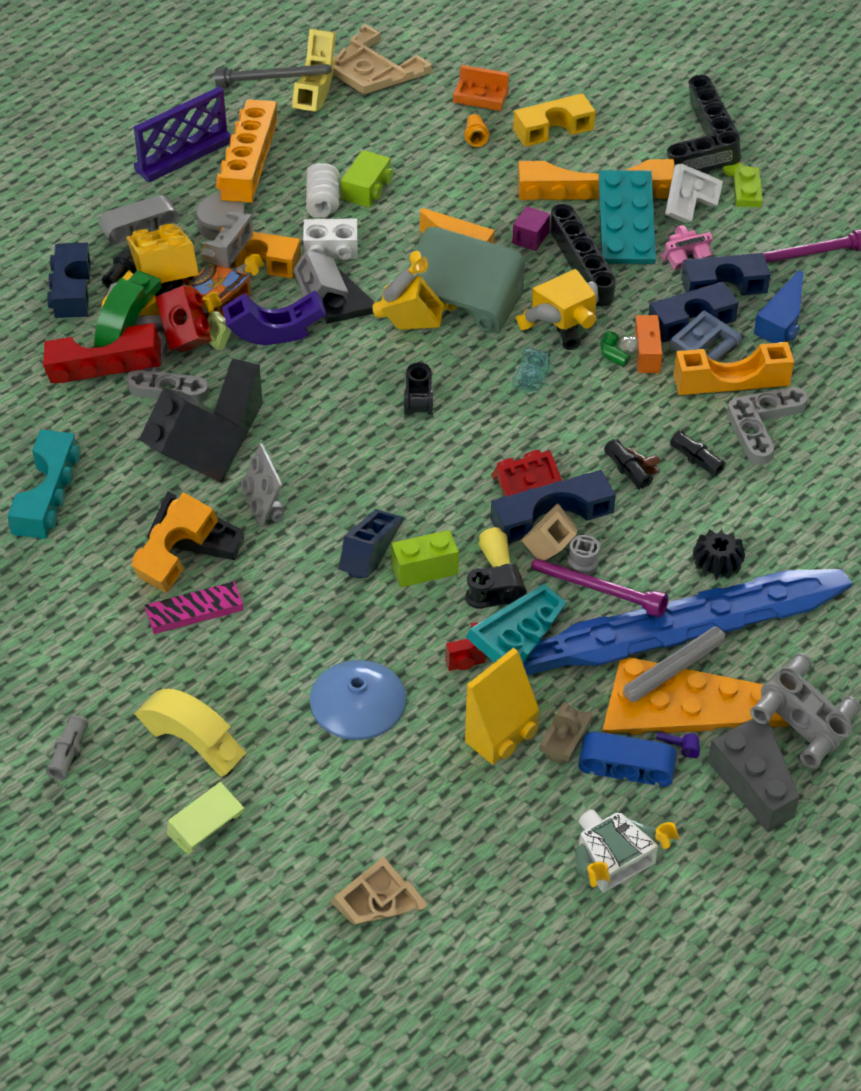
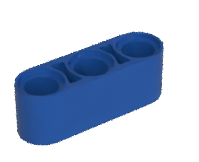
(627, 757)

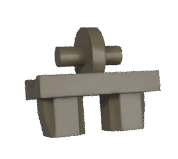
(565, 733)

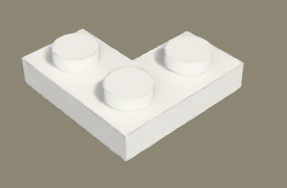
(687, 188)

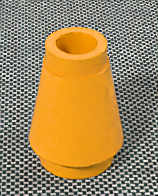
(476, 131)

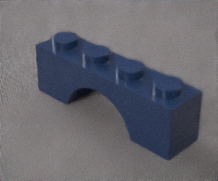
(583, 495)

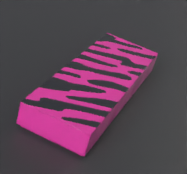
(194, 607)

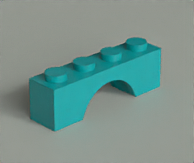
(35, 511)

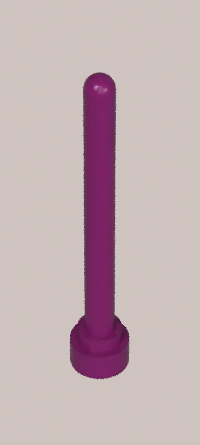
(852, 241)
(653, 602)

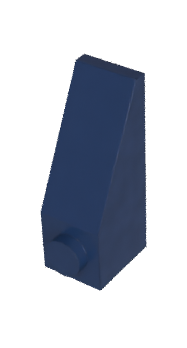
(368, 543)

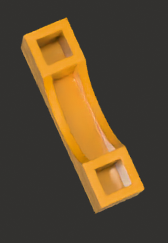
(765, 368)

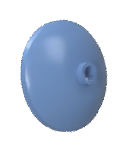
(357, 711)

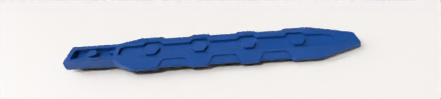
(729, 608)

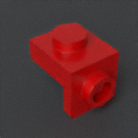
(463, 654)

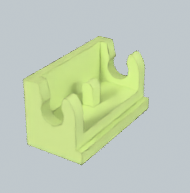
(203, 817)

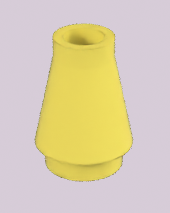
(495, 546)

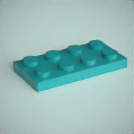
(626, 216)

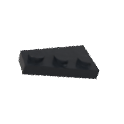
(353, 305)
(221, 542)

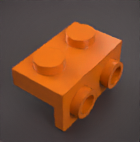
(482, 88)

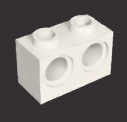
(331, 237)

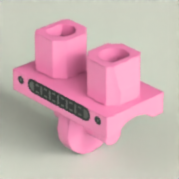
(685, 244)

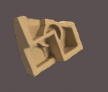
(377, 895)

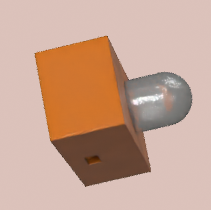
(644, 343)

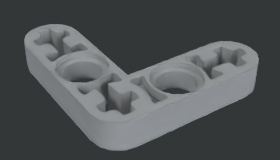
(153, 375)
(754, 414)

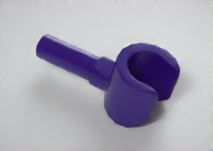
(688, 742)

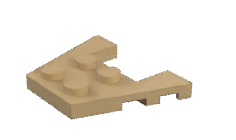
(370, 71)

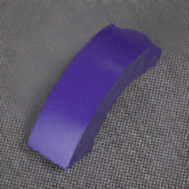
(273, 325)

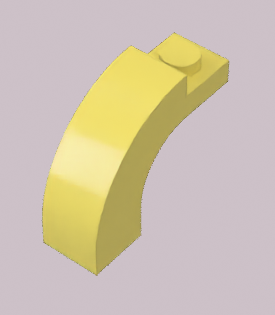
(312, 91)
(194, 722)

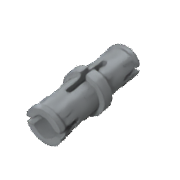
(67, 747)

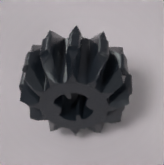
(718, 554)

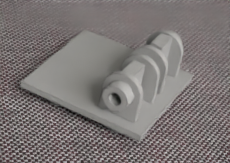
(262, 487)

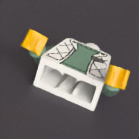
(618, 848)

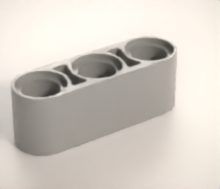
(140, 215)

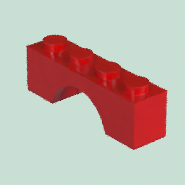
(134, 350)

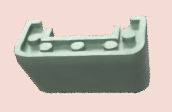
(473, 275)

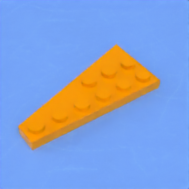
(682, 703)

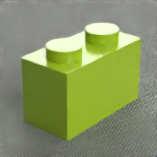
(366, 178)
(424, 558)

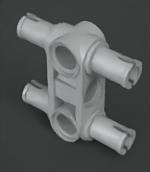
(806, 710)

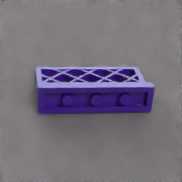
(186, 148)

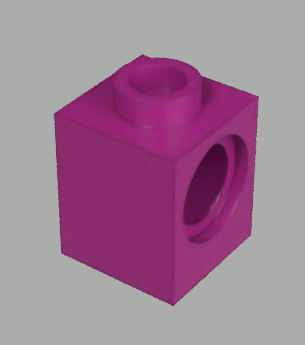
(531, 228)

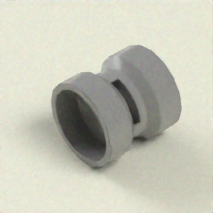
(584, 554)

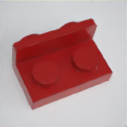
(526, 473)

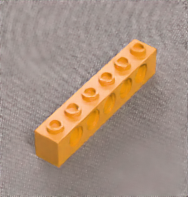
(247, 151)

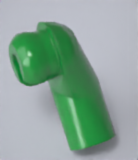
(611, 351)

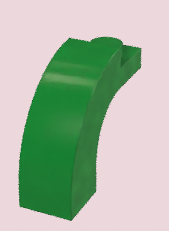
(124, 306)

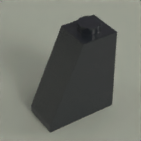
(241, 393)

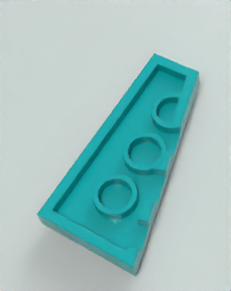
(518, 624)

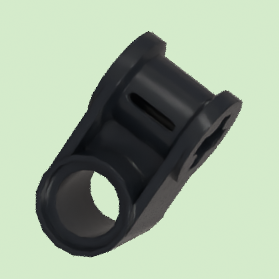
(418, 391)
(497, 584)

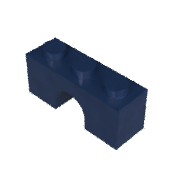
(745, 271)
(68, 280)
(676, 310)

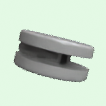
(212, 215)

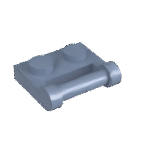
(702, 332)

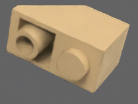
(550, 534)

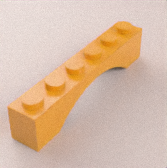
(548, 182)

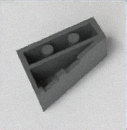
(756, 772)

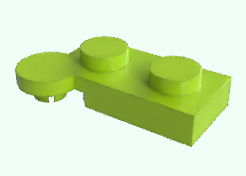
(746, 185)

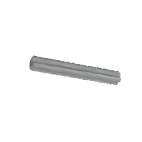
(673, 664)

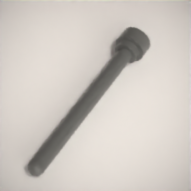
(225, 77)

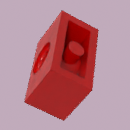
(172, 308)

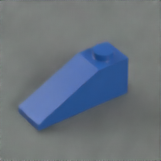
(780, 316)

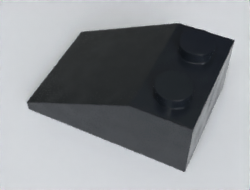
(193, 434)

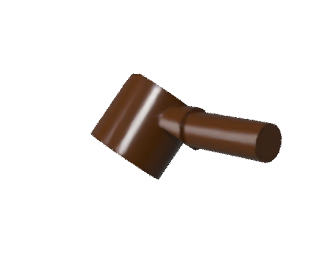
(648, 463)

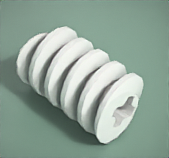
(322, 190)

